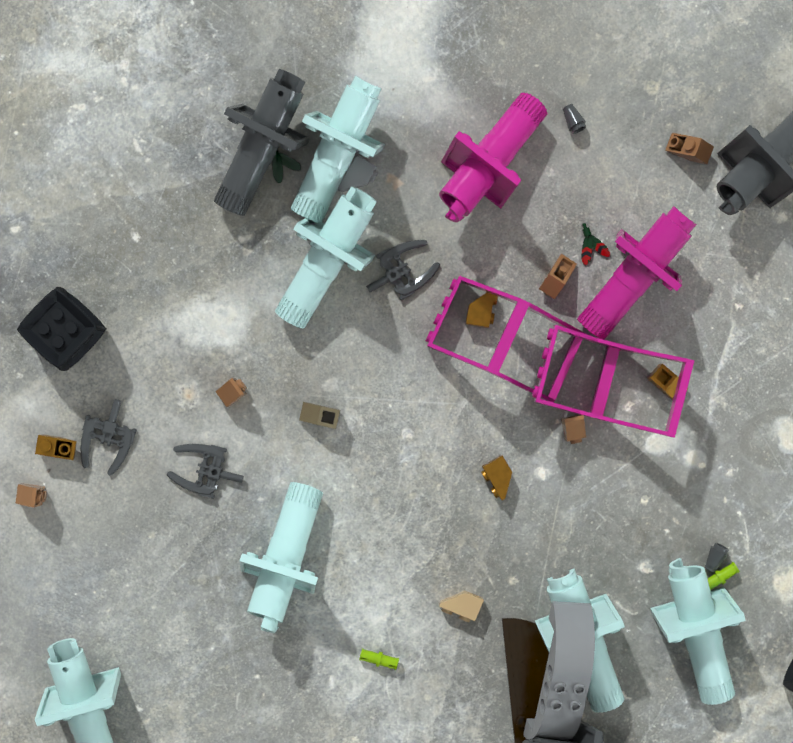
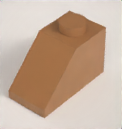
(557, 276)
(574, 428)

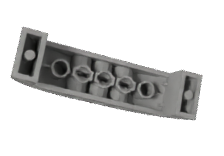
(566, 673)

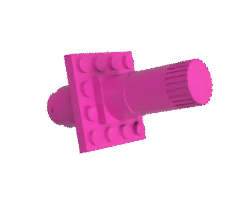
(483, 167)
(643, 265)

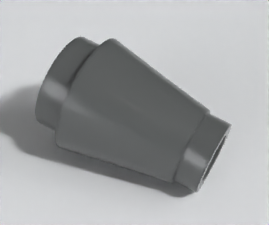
(574, 120)
(716, 556)

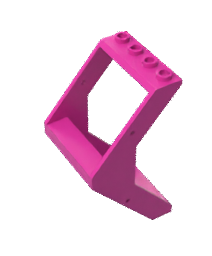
(507, 337)
(605, 380)

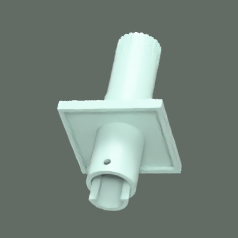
(341, 139)
(330, 249)
(281, 566)
(697, 619)
(604, 688)
(78, 694)

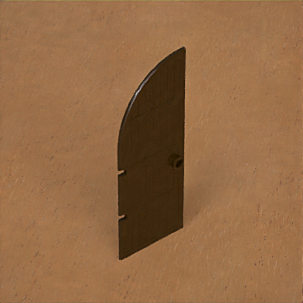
(526, 669)

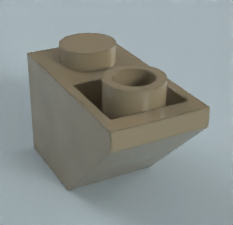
(319, 415)

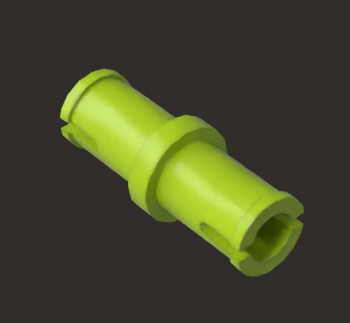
(722, 575)
(379, 659)

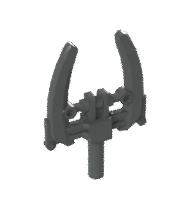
(394, 274)
(109, 429)
(213, 471)

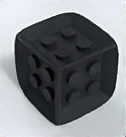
(61, 329)

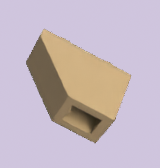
(463, 604)

